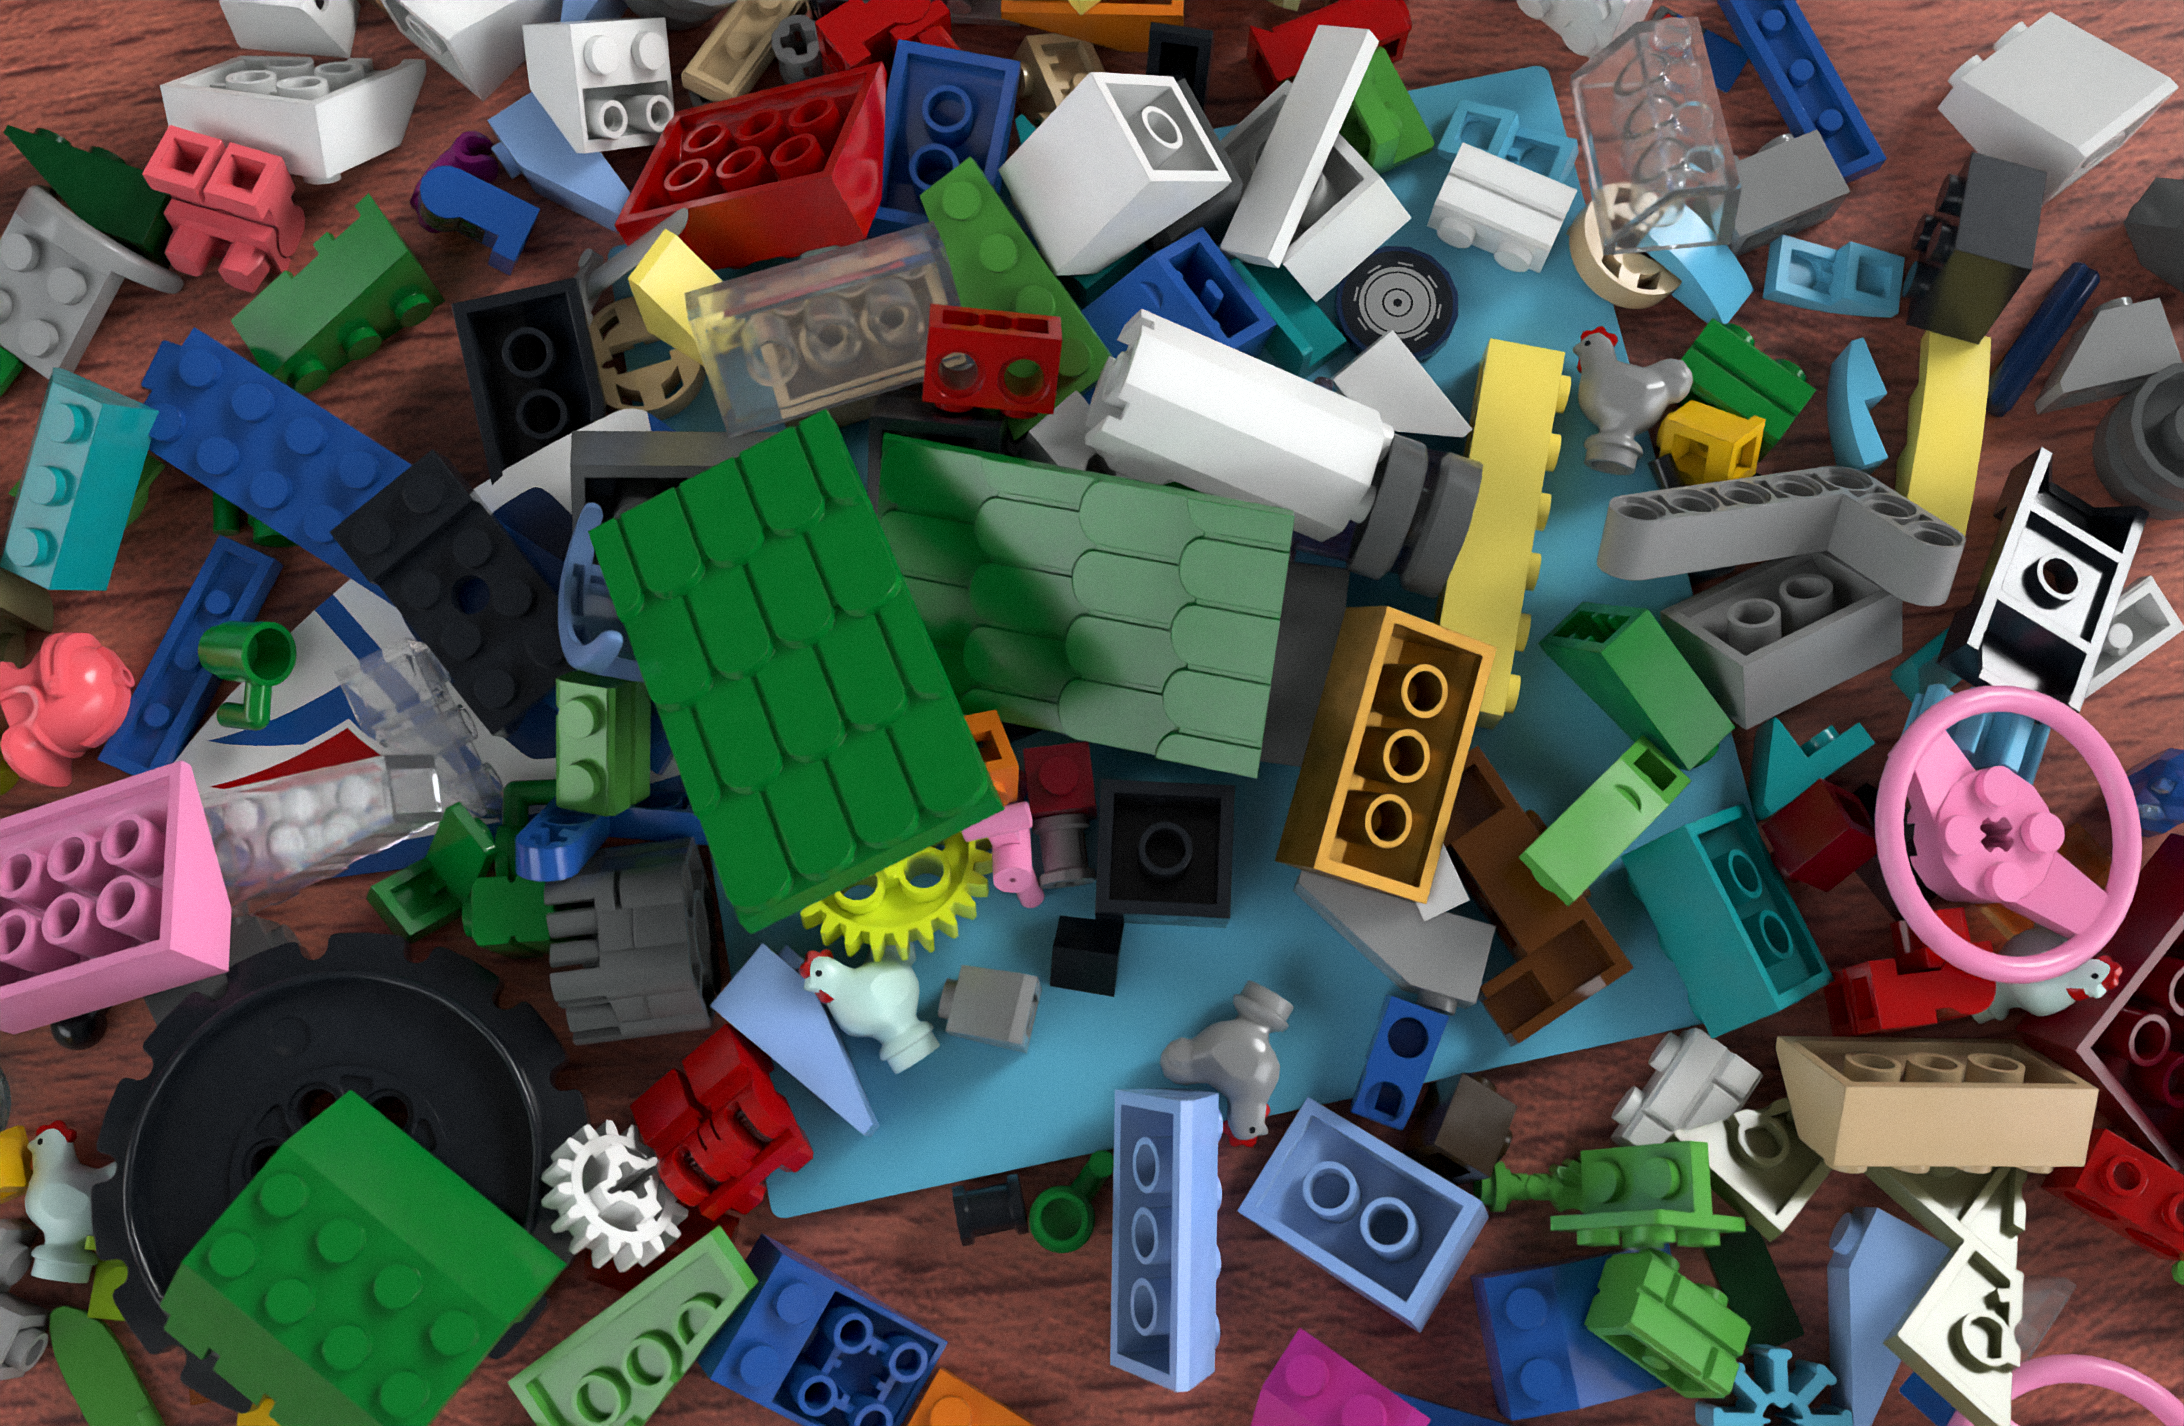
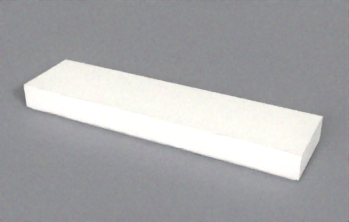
(1299, 145)

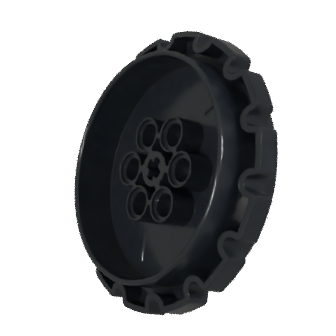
(242, 1080)

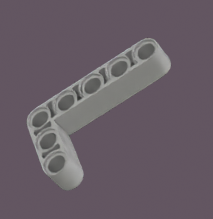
(1780, 518)

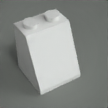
(472, 38)
(2053, 100)
(1111, 170)

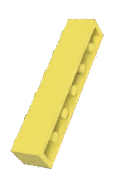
(1514, 440)

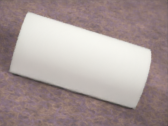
(2137, 628)

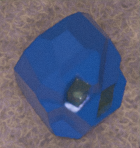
(2159, 791)

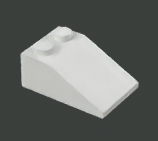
(1347, 211)

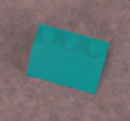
(77, 485)
(1726, 920)

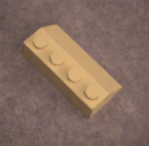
(1935, 1103)

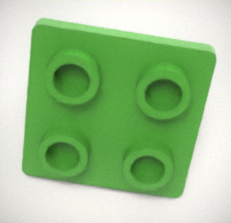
(1384, 120)
(1647, 1198)

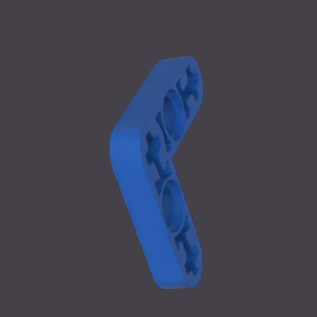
(563, 840)

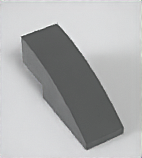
(1305, 646)

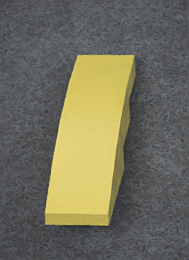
(1945, 428)

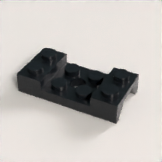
(420, 547)
(2018, 625)

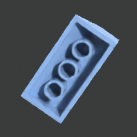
(1165, 1235)

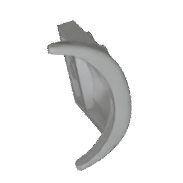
(61, 281)

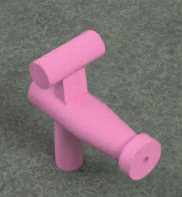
(1011, 848)

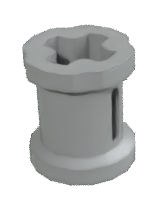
(790, 51)
(1063, 851)

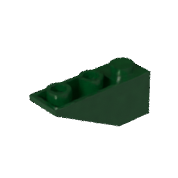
(101, 191)

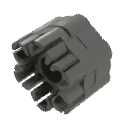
(644, 944)

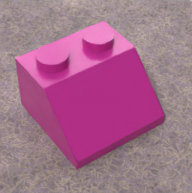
(1324, 1389)

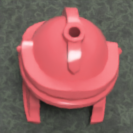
(61, 706)

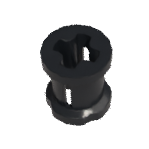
(990, 1210)

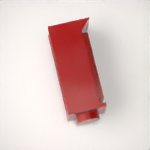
(1279, 53)

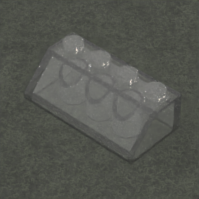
(1656, 141)
(822, 328)

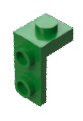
(434, 888)

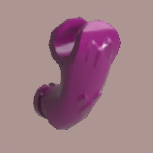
(467, 153)

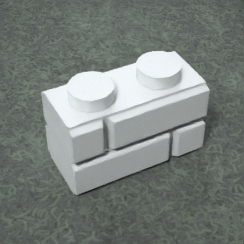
(1500, 209)
(1692, 1087)

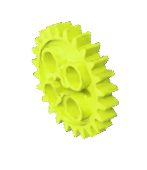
(903, 912)

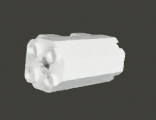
(1234, 427)

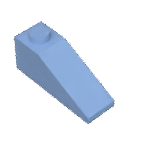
(539, 151)
(796, 1031)
(1871, 1283)

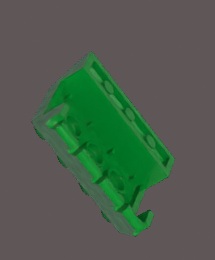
(355, 1278)

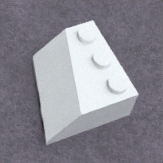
(307, 114)

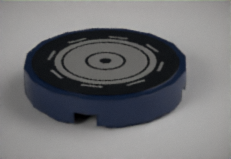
(1399, 293)

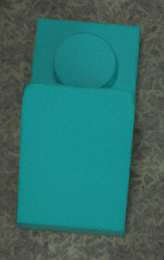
(1786, 770)

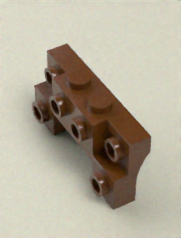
(1557, 948)

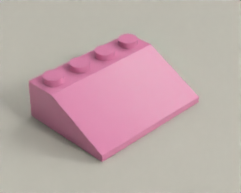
(108, 899)

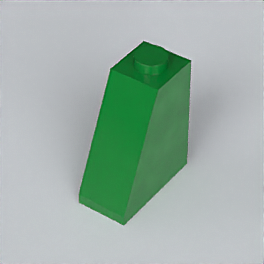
(1639, 680)

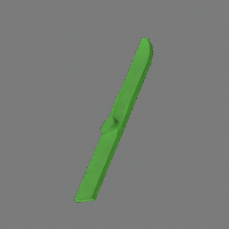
(99, 1371)

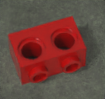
(993, 342)
(2126, 1193)

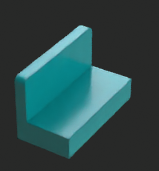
(1303, 333)

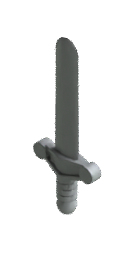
(595, 277)

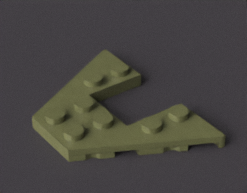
(1967, 1312)

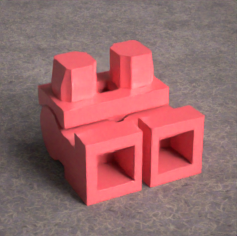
(226, 207)

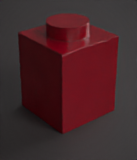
(1060, 780)
(1821, 836)

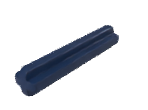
(2040, 337)

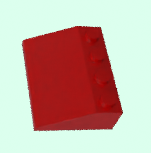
(769, 170)

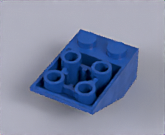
(1190, 287)
(820, 1346)

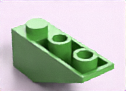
(1604, 821)

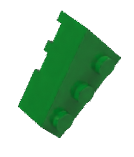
(338, 304)

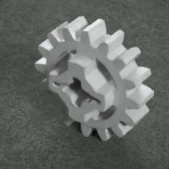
(612, 1197)

